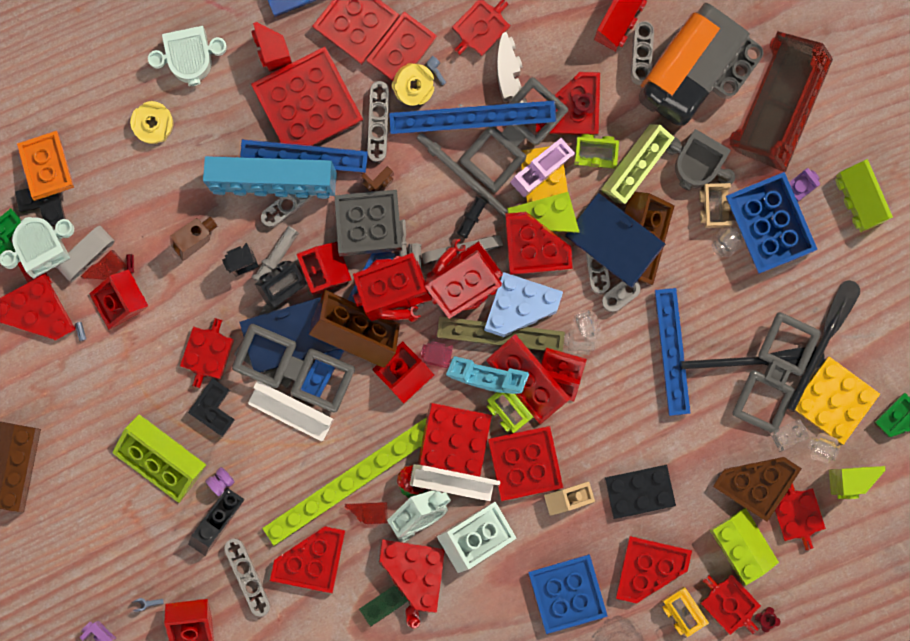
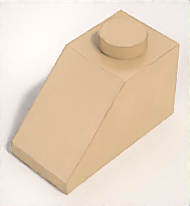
(569, 498)

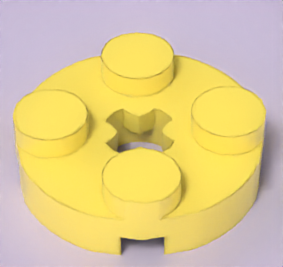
(402, 81)
(144, 113)

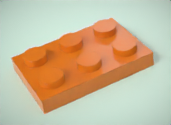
(45, 165)

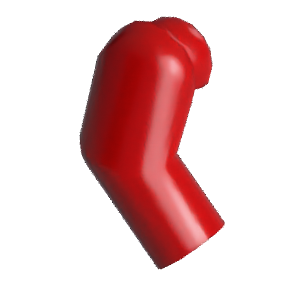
(412, 617)

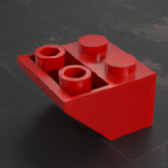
(273, 47)
(324, 267)

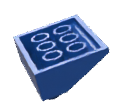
(771, 223)

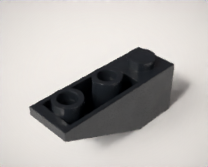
(215, 522)

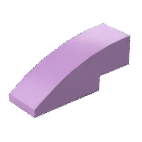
(542, 167)

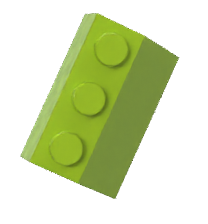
(863, 196)
(851, 482)
(744, 546)

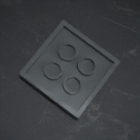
(368, 223)

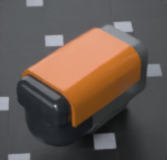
(699, 62)

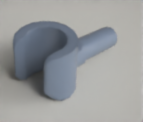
(432, 65)
(144, 604)

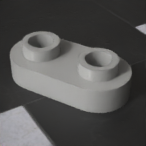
(620, 295)

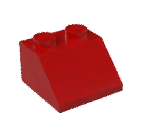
(118, 299)
(404, 373)
(189, 621)

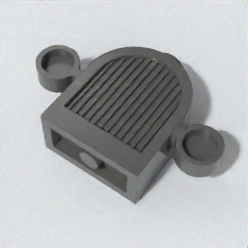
(700, 161)

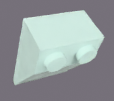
(476, 537)

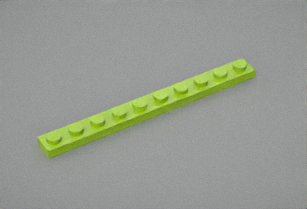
(345, 484)

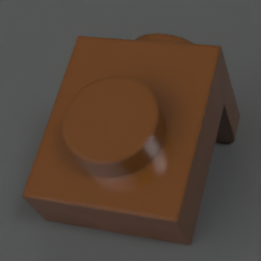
(384, 179)

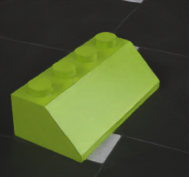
(158, 458)

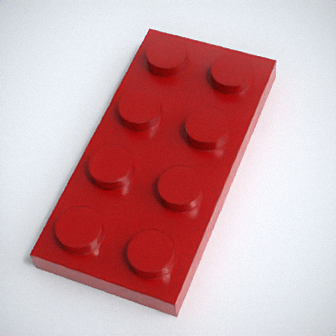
(541, 392)

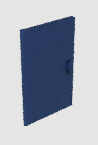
(611, 240)
(267, 353)

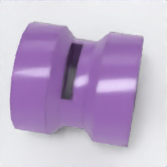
(220, 481)

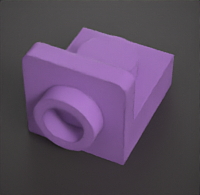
(804, 183)
(99, 630)

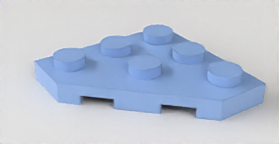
(520, 305)

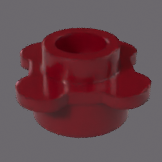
(578, 99)
(769, 613)

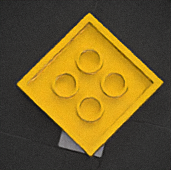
(836, 400)

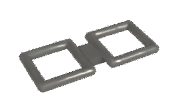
(513, 136)
(293, 368)
(776, 372)

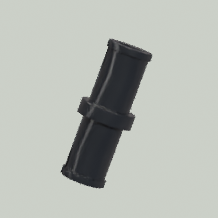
(471, 217)

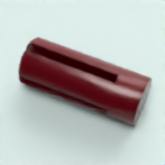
(130, 262)

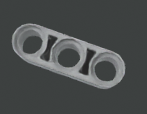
(646, 44)
(86, 253)

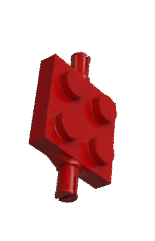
(481, 27)
(207, 352)
(799, 515)
(730, 604)

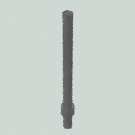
(435, 150)

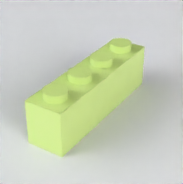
(637, 163)

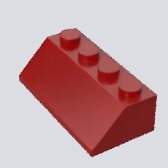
(617, 21)

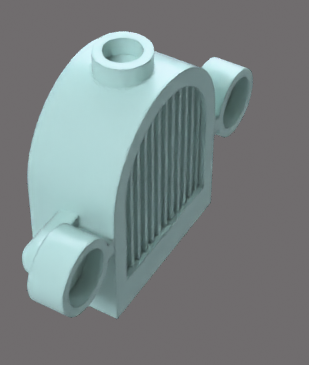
(188, 54)
(38, 246)
(418, 514)

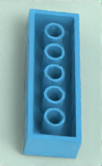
(270, 176)

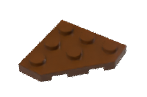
(759, 484)

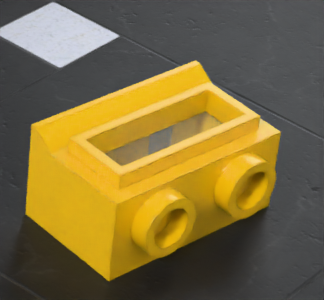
(684, 611)

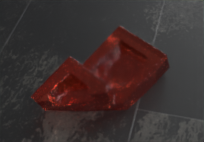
(107, 266)
(369, 512)

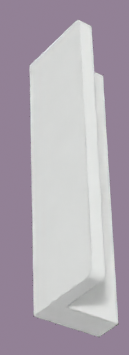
(290, 411)
(452, 482)

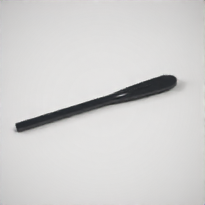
(839, 311)
(791, 355)

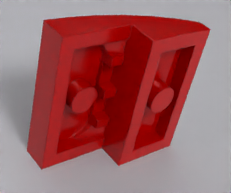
(565, 370)

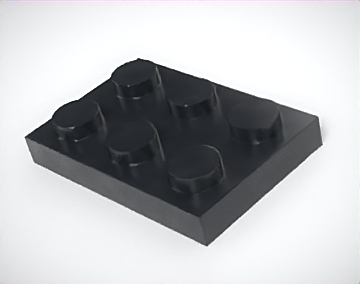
(640, 491)

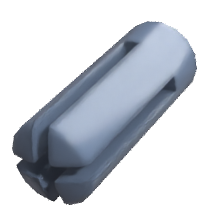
(80, 331)

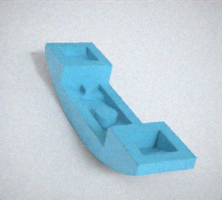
(487, 377)

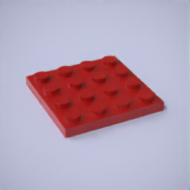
(307, 100)

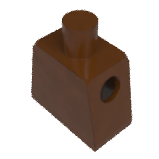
(186, 243)

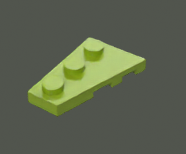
(552, 212)

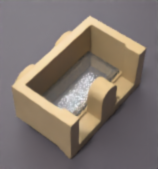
(715, 205)

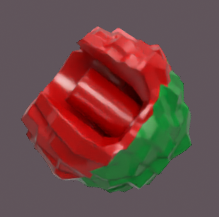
(403, 481)

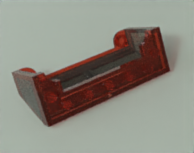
(783, 101)

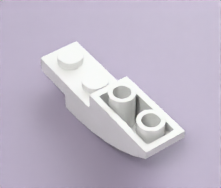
(507, 68)

